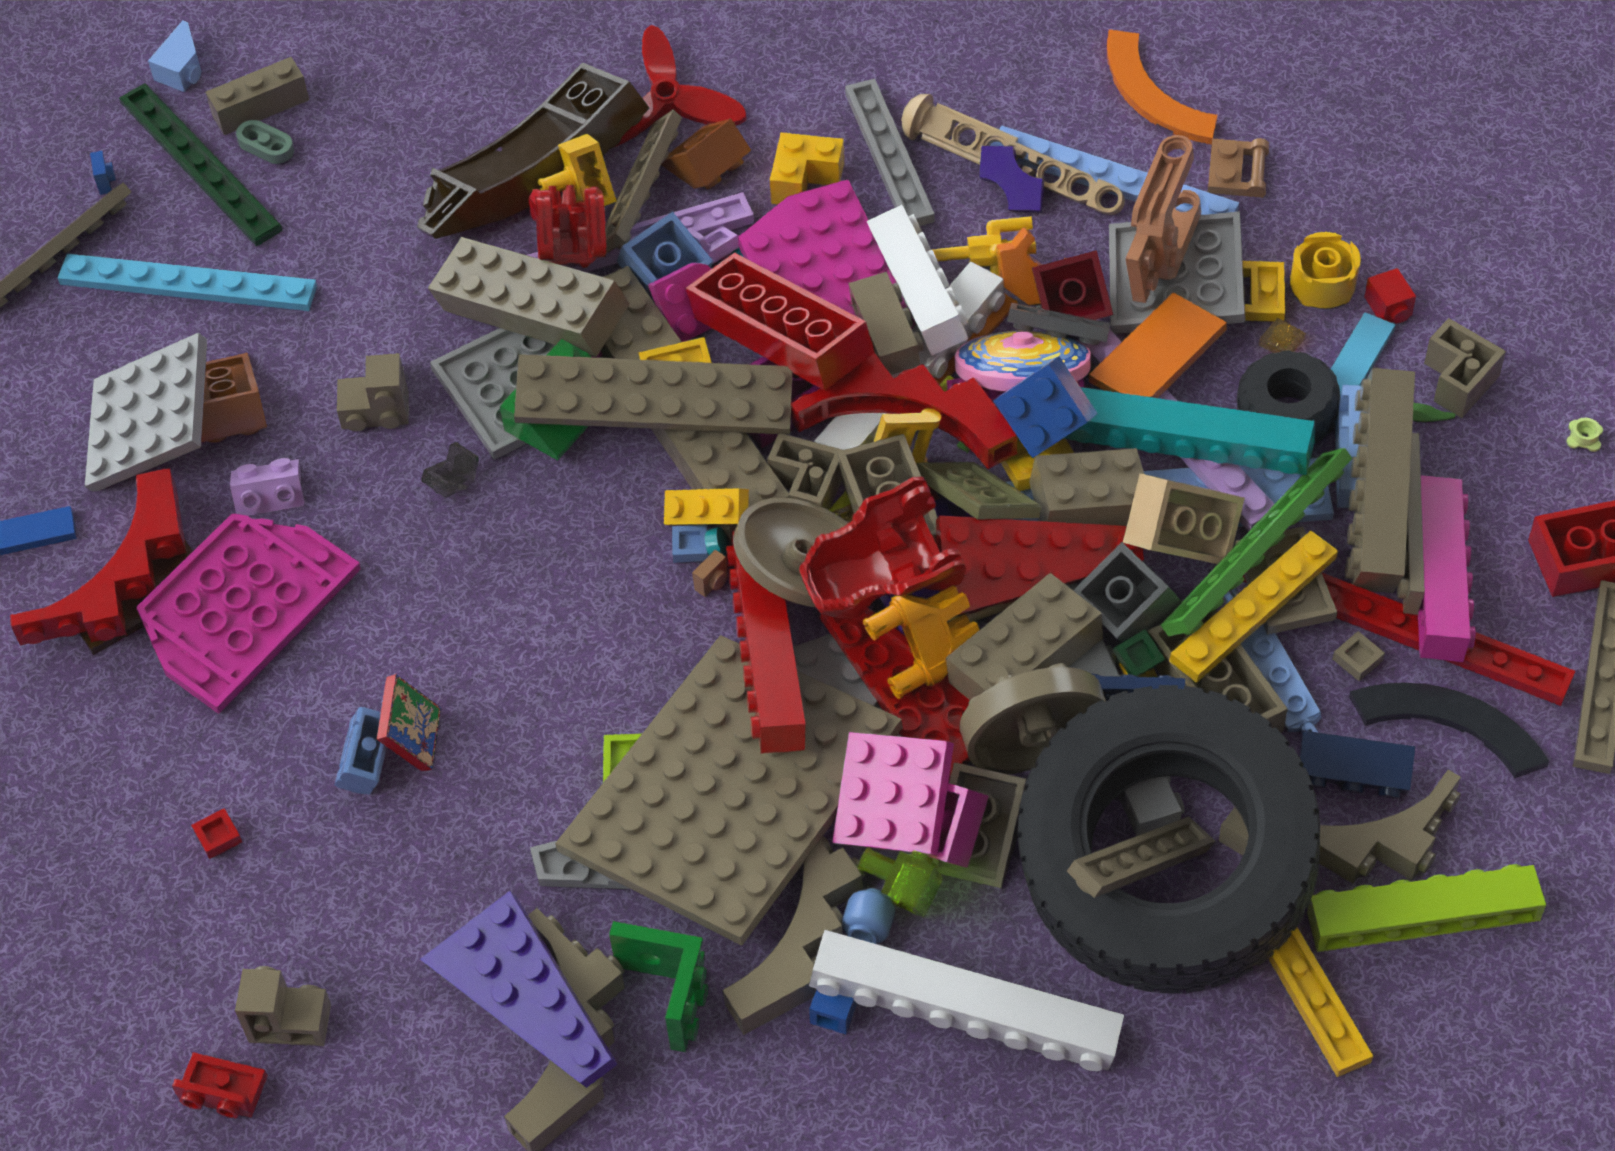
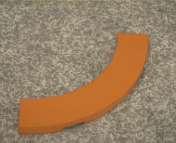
(1147, 97)

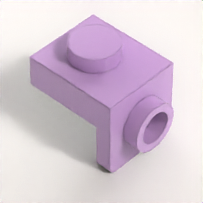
(718, 243)

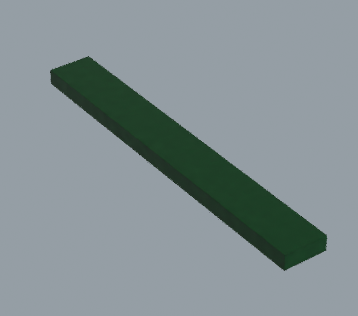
(201, 164)

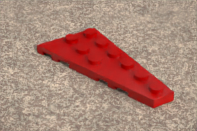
(1014, 555)
(927, 710)

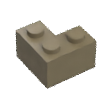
(1466, 366)
(375, 399)
(806, 469)
(279, 1013)

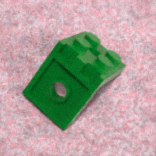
(667, 956)

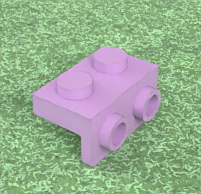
(267, 487)

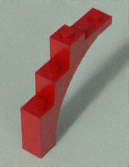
(870, 388)
(129, 574)

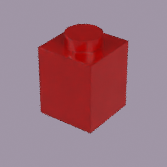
(1390, 296)

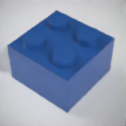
(1045, 407)

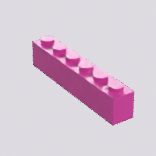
(1445, 604)

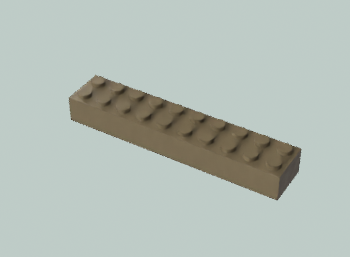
(702, 457)

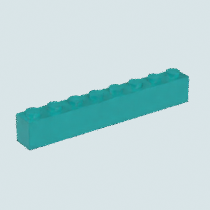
(1198, 431)

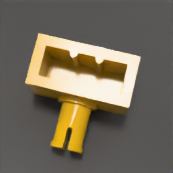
(582, 169)

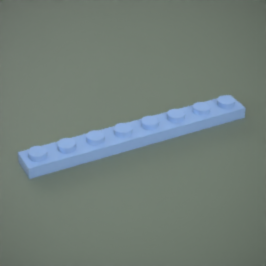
(1124, 177)

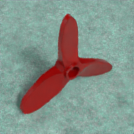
(687, 100)

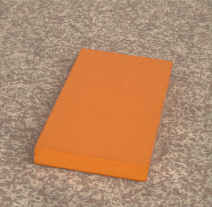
(1159, 349)

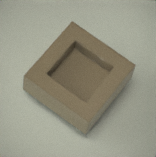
(1358, 656)

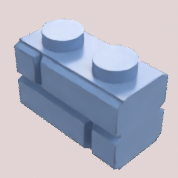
(361, 754)

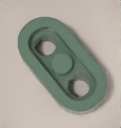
(267, 142)

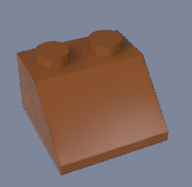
(708, 154)

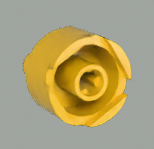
(1324, 270)

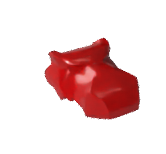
(880, 554)

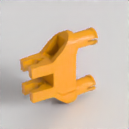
(927, 634)

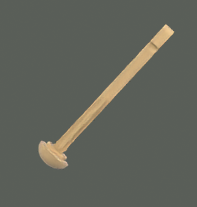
(938, 125)

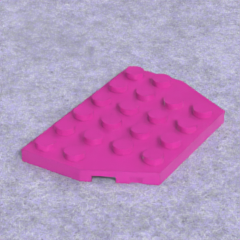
(818, 243)
(240, 603)

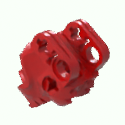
(569, 227)

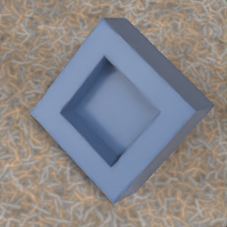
(689, 543)

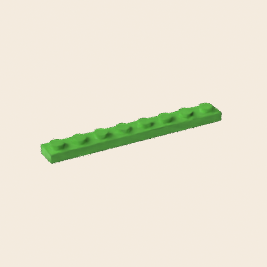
(1250, 549)

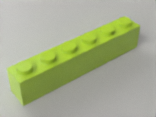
(1425, 907)

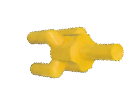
(982, 248)

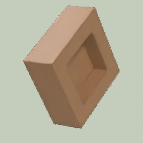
(710, 574)

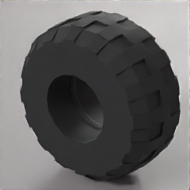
(1291, 376)

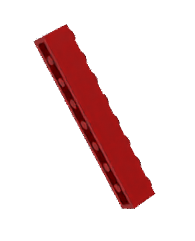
(770, 660)

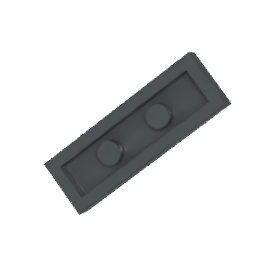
(1058, 323)

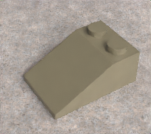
(998, 825)

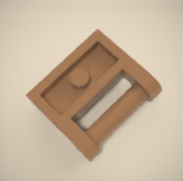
(1226, 167)

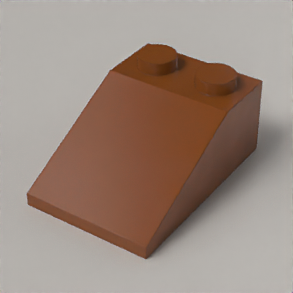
(231, 399)

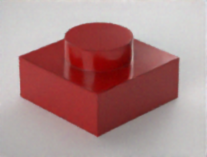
(216, 833)

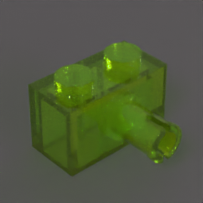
(909, 880)

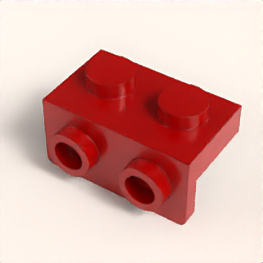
(220, 1085)

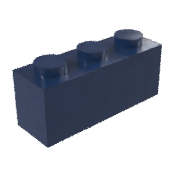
(1357, 763)

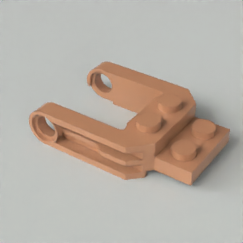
(1161, 229)

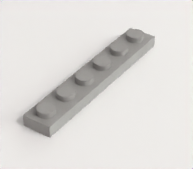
(888, 150)

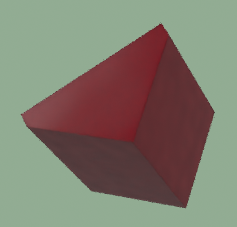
(1074, 286)

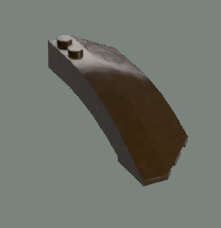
(499, 183)

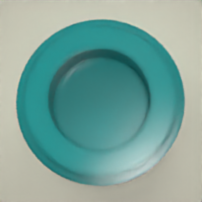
(716, 540)

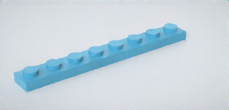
(187, 282)

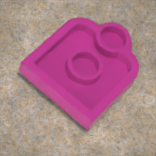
(673, 301)

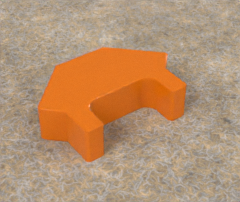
(1016, 267)

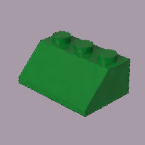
(547, 438)

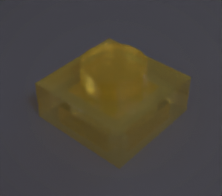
(1281, 337)

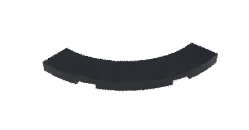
(1454, 710)

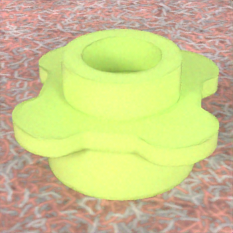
(1585, 426)

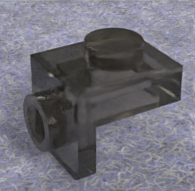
(453, 473)

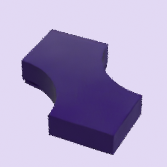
(1000, 166)

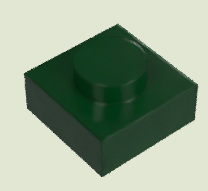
(1138, 654)

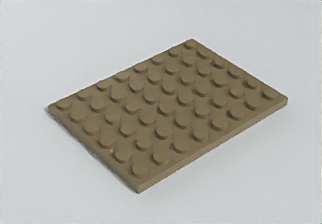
(706, 815)

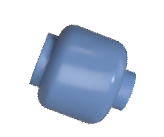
(868, 916)

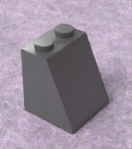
(1127, 594)

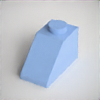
(176, 60)

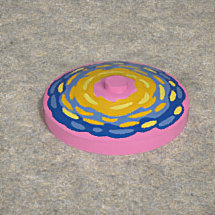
(1010, 356)

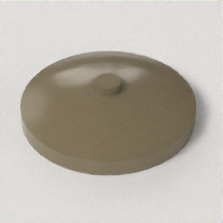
(775, 541)

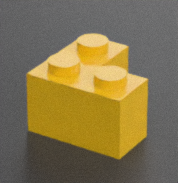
(804, 161)

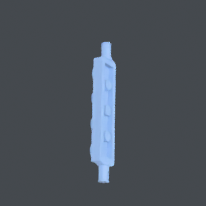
(1282, 676)

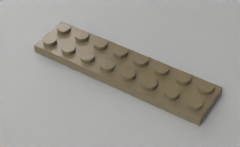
(653, 394)

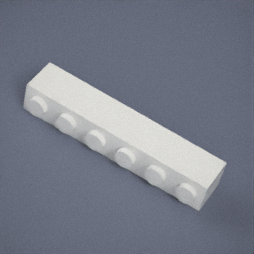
(918, 280)

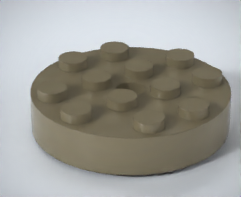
(1022, 713)

